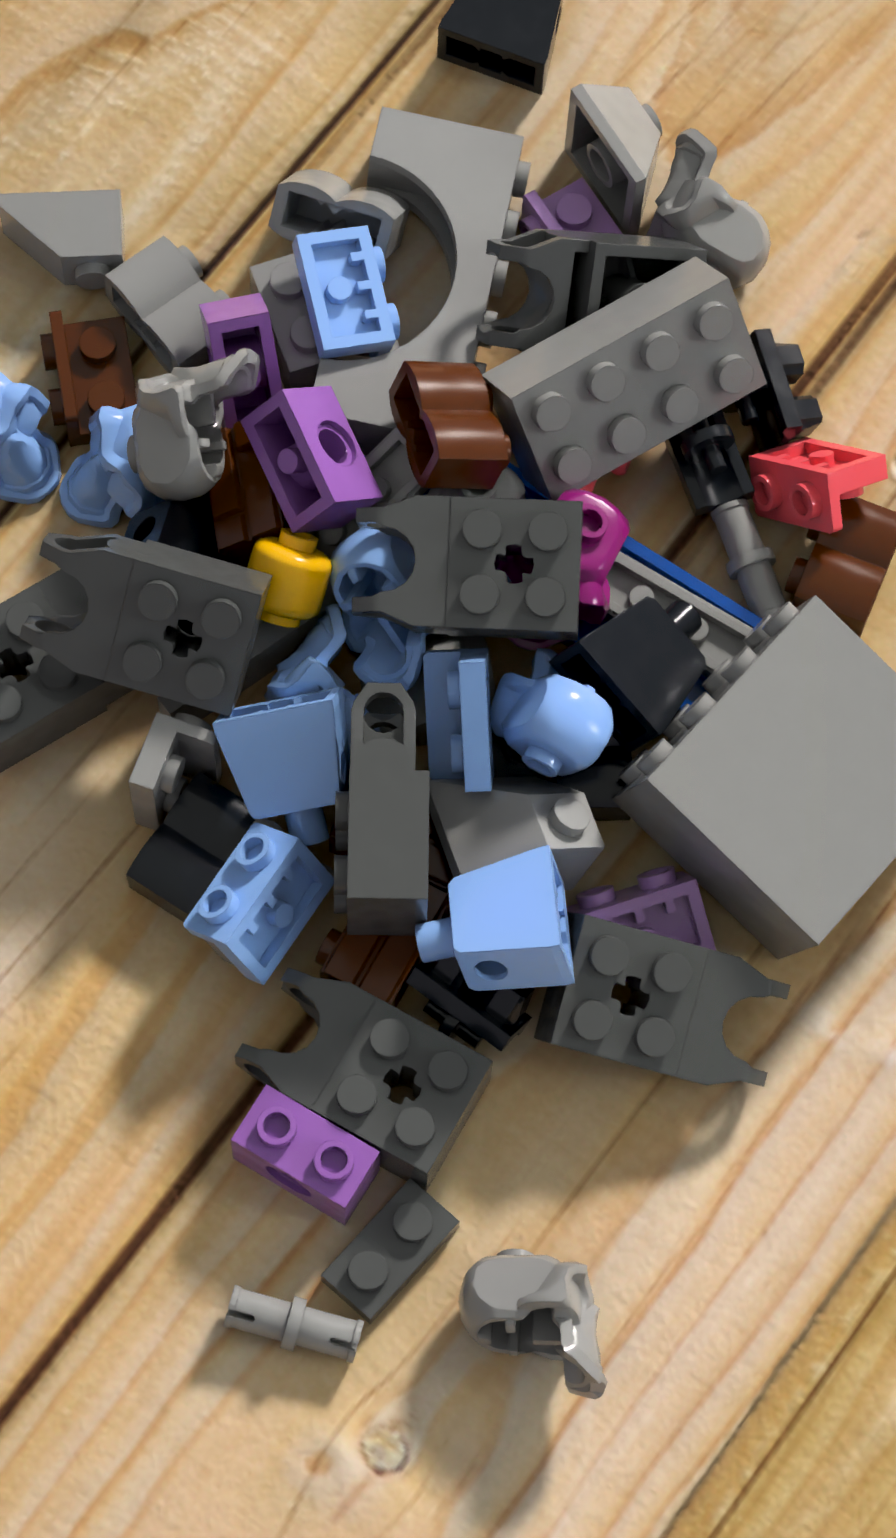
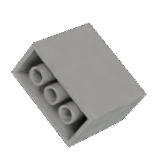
(779, 778)

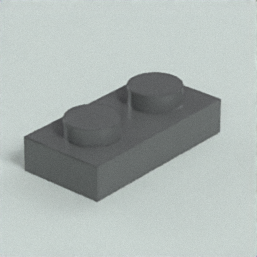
(390, 1251)

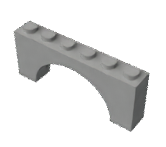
(462, 189)

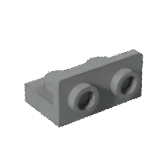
(171, 750)

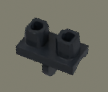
(772, 409)
(709, 464)
(470, 1013)

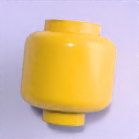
(298, 576)

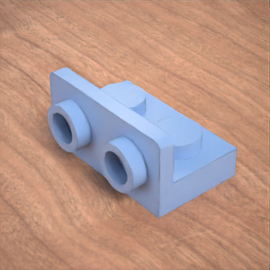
(345, 292)
(459, 716)
(260, 900)

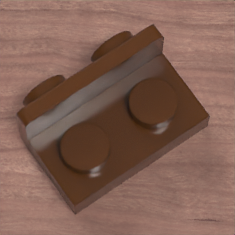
(91, 368)

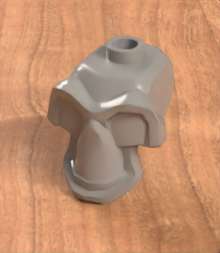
(707, 216)
(179, 424)
(539, 1307)

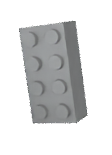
(625, 378)

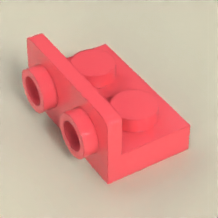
(808, 479)

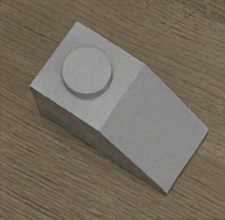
(68, 232)

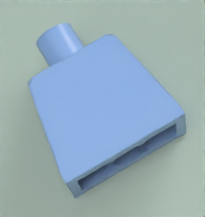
(289, 758)
(505, 925)

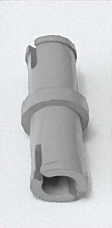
(748, 558)
(293, 1323)

